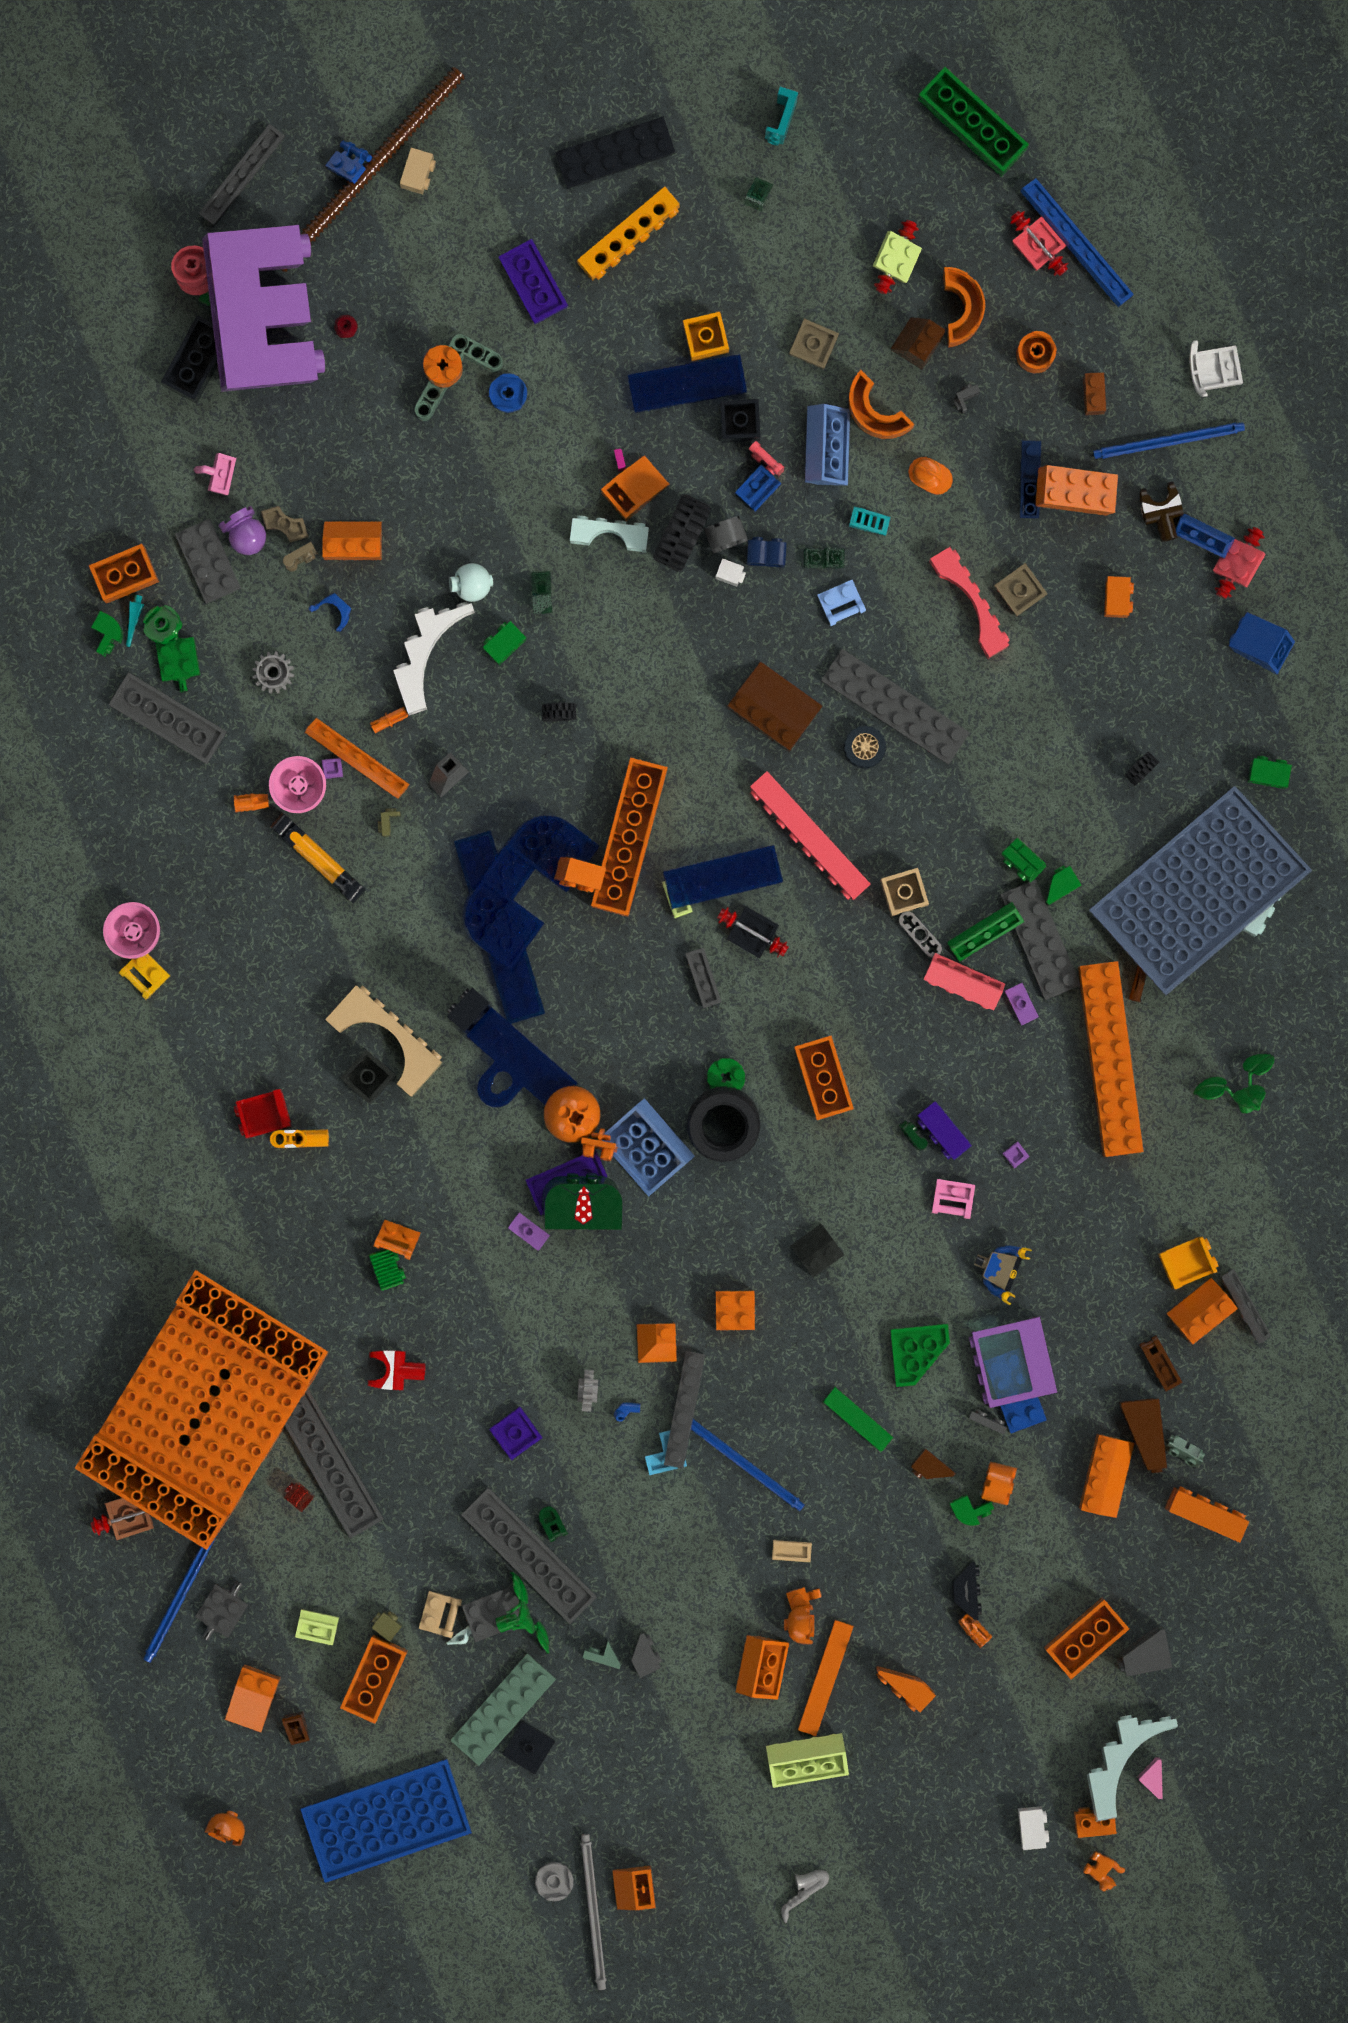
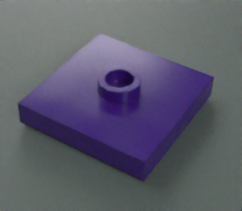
(515, 1433)

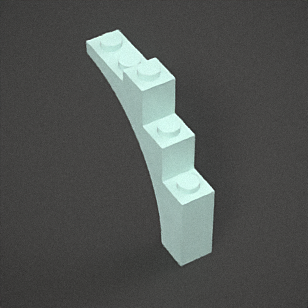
(1104, 1783)

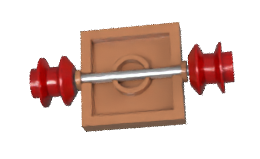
(124, 1518)

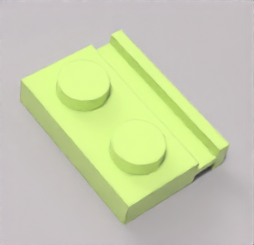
(317, 1627)

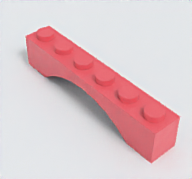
(949, 569)

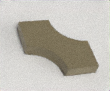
(276, 520)

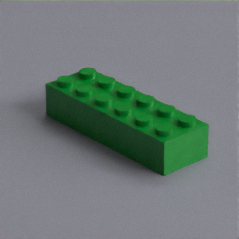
(973, 121)

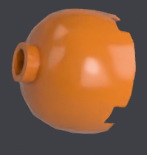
(800, 1624)
(226, 1828)

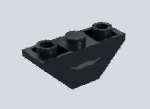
(966, 1590)

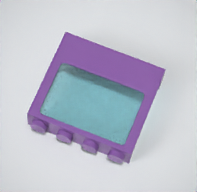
(1013, 1362)

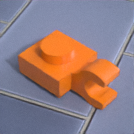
(800, 1597)

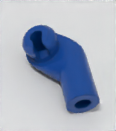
(624, 1409)

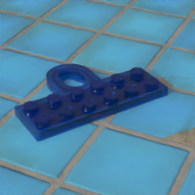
(519, 1058)

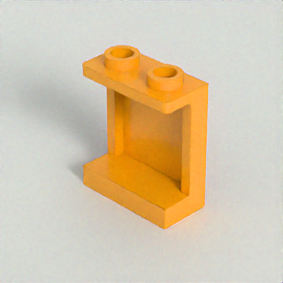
(1188, 1262)

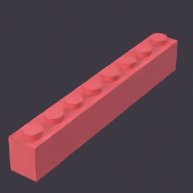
(810, 836)

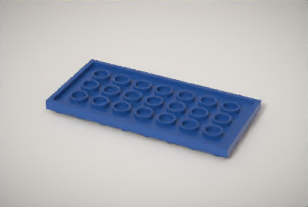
(386, 1820)

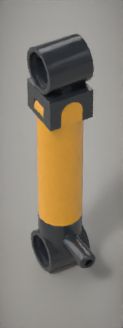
(317, 857)

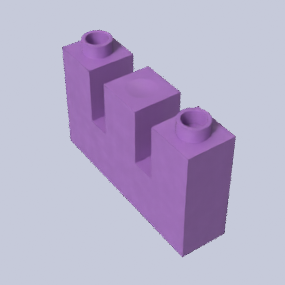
(245, 310)

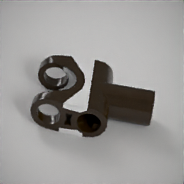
(1162, 512)

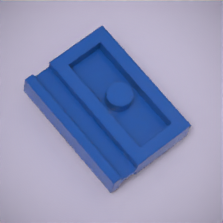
(758, 488)

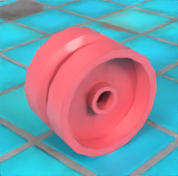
(190, 270)

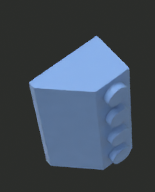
(827, 445)

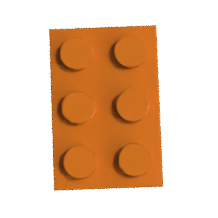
(124, 573)

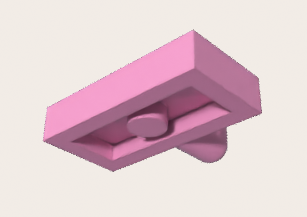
(220, 473)

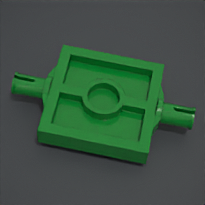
(178, 660)

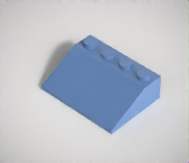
(648, 1147)

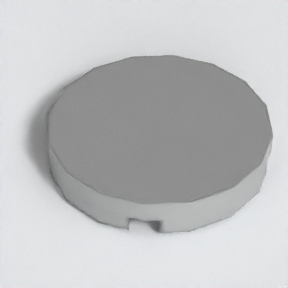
(551, 1876)

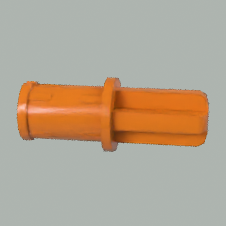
(389, 719)

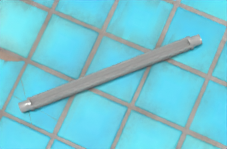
(593, 1911)

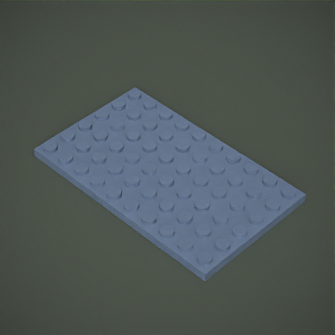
(1200, 890)

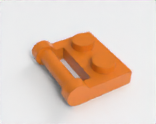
(397, 1239)

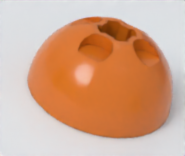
(570, 1104)

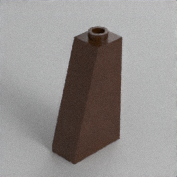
(1147, 1431)

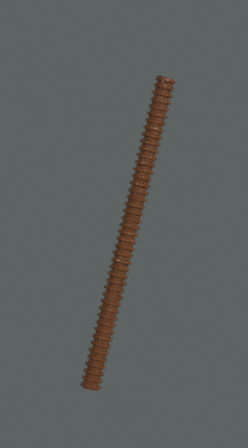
(383, 154)

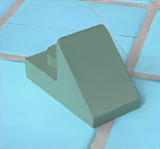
(608, 1658)

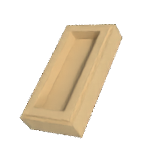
(791, 1551)

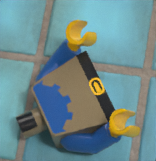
(1001, 1269)

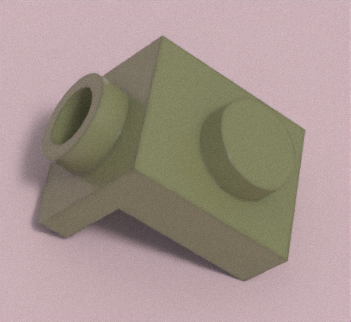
(384, 824)

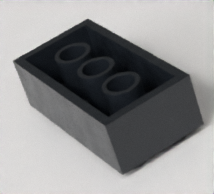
(193, 362)
(468, 1010)

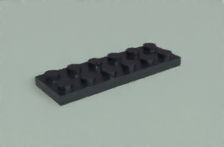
(615, 152)

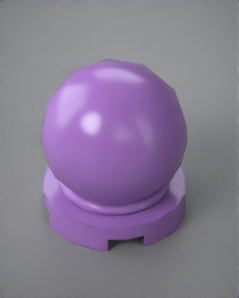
(245, 533)

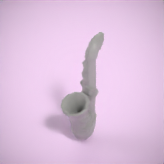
(811, 1883)

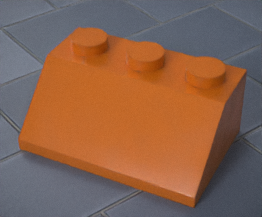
(352, 541)
(1201, 1311)
(762, 1667)

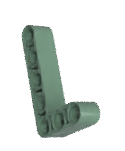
(466, 352)

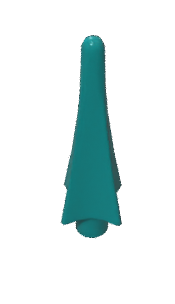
(135, 610)

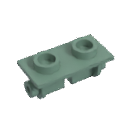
(1191, 1456)

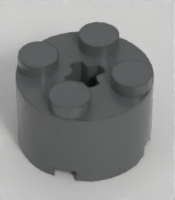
(725, 534)

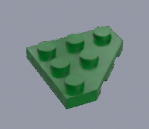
(916, 1351)

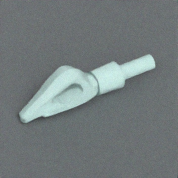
(462, 1634)

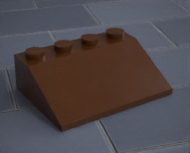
(774, 706)

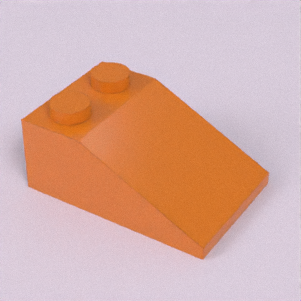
(252, 1698)

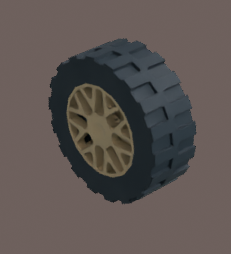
(864, 747)

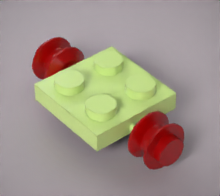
(897, 257)

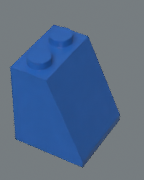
(1262, 642)

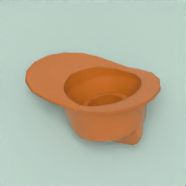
(930, 475)

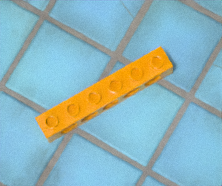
(646, 211)

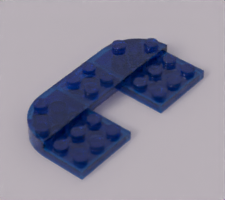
(489, 911)

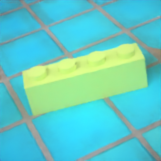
(807, 1760)

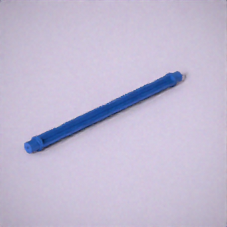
(1164, 441)
(747, 1466)
(176, 1603)

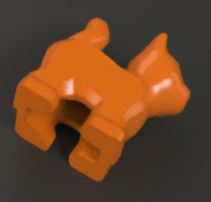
(1101, 1869)

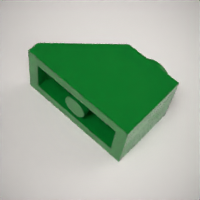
(1061, 884)

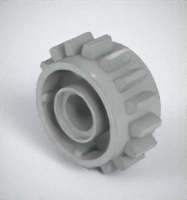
(280, 680)

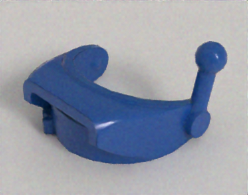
(341, 605)

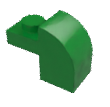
(110, 629)
(966, 1513)

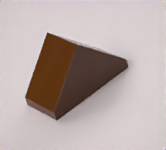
(296, 1728)

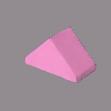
(1152, 1777)

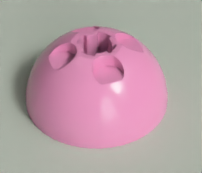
(293, 775)
(126, 922)

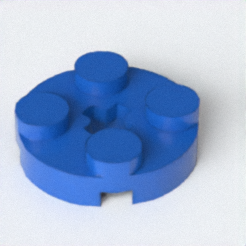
(501, 384)

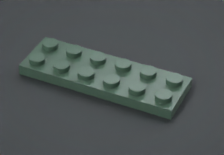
(503, 1709)

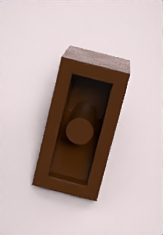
(930, 1466)

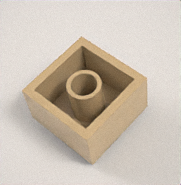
(904, 892)

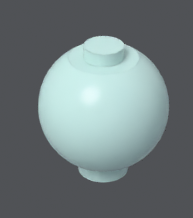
(471, 582)

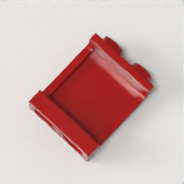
(262, 1114)

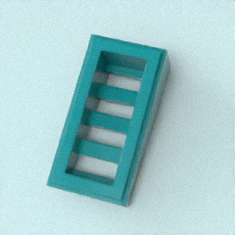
(864, 512)

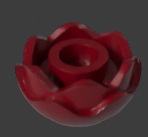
(343, 332)

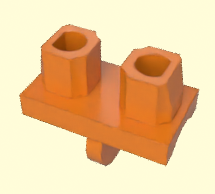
(607, 1148)

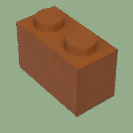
(1094, 393)

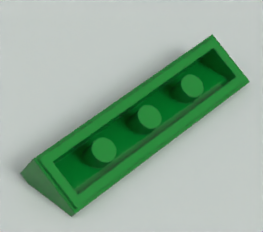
(985, 931)
(858, 1419)

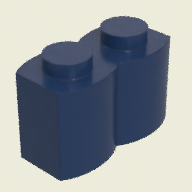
(766, 553)

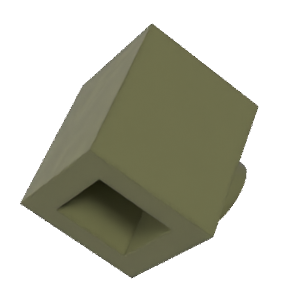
(386, 1624)

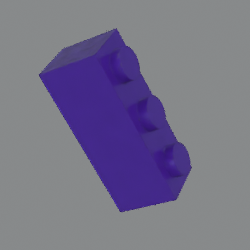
(943, 1131)

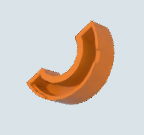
(973, 301)
(869, 420)

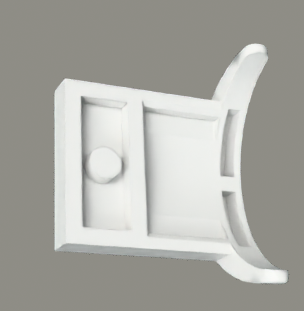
(1214, 368)

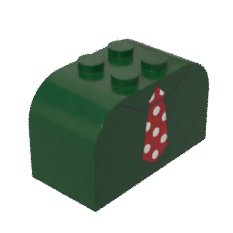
(582, 1203)

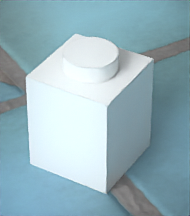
(730, 573)

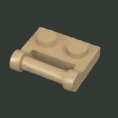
(433, 1614)

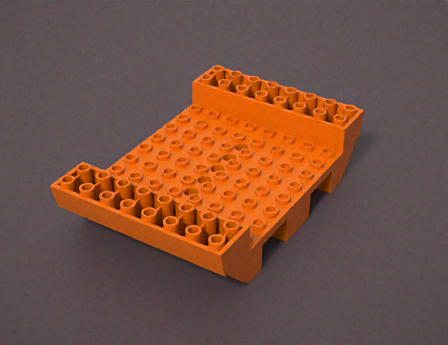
(140, 1445)

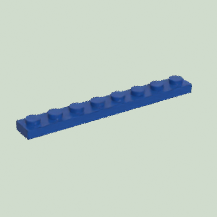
(1077, 242)

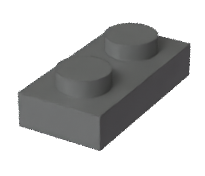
(994, 1424)

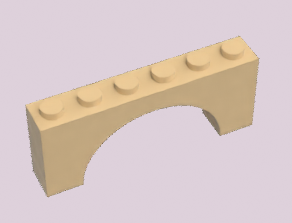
(360, 1008)

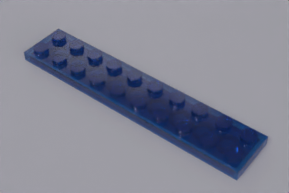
(518, 985)

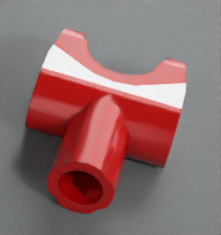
(396, 1370)

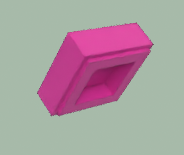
(620, 460)

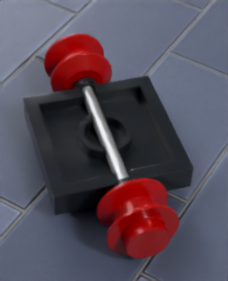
(752, 932)

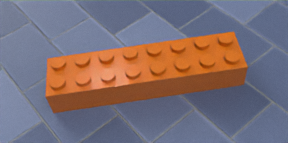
(629, 836)

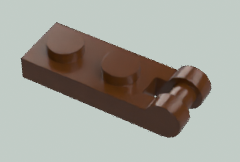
(1161, 1364)

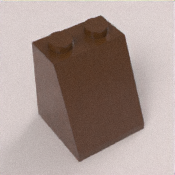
(918, 341)

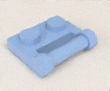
(839, 596)

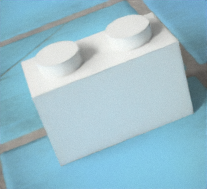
(1032, 1828)

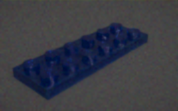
(687, 383)
(722, 877)

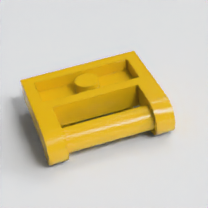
(150, 970)

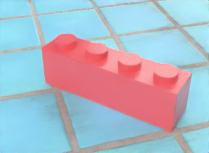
(964, 981)

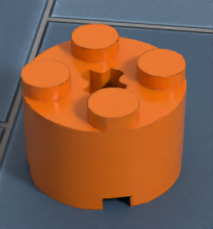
(1046, 356)
(433, 361)
(998, 1483)

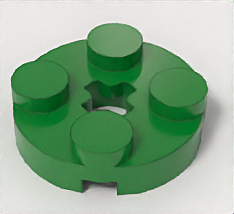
(168, 631)
(723, 1066)

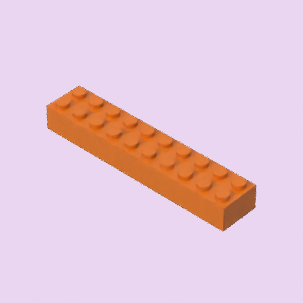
(1110, 1059)

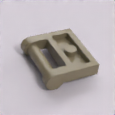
(304, 553)

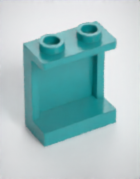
(789, 99)

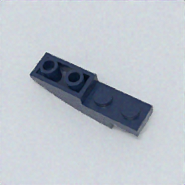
(1029, 466)

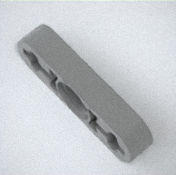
(912, 934)

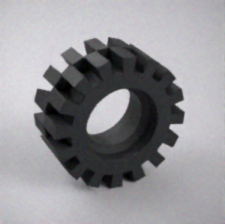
(559, 712)
(1141, 768)

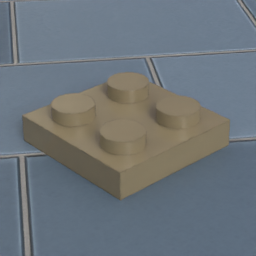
(814, 344)
(1020, 590)

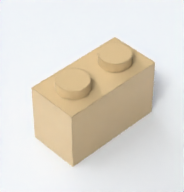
(417, 171)

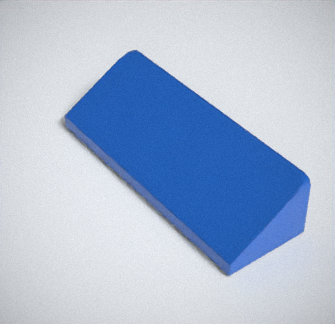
(1204, 535)

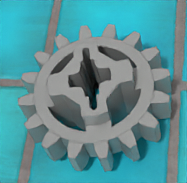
(587, 1390)

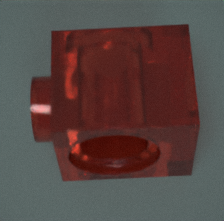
(298, 1496)

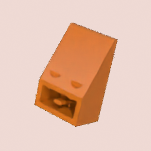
(634, 488)
(912, 1688)

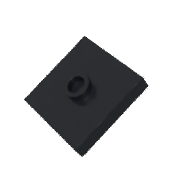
(528, 1747)

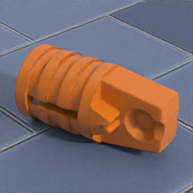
(250, 802)
(975, 1630)

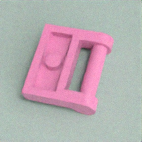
(954, 1192)

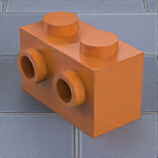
(1118, 597)
(1088, 1827)

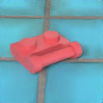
(760, 454)

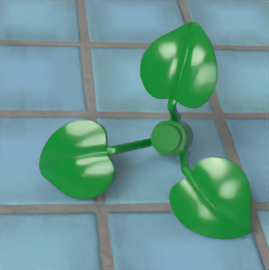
(1248, 1098)
(524, 1619)

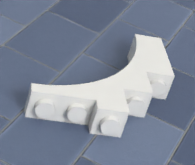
(418, 648)

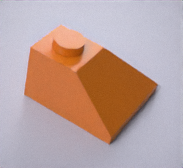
(656, 1342)

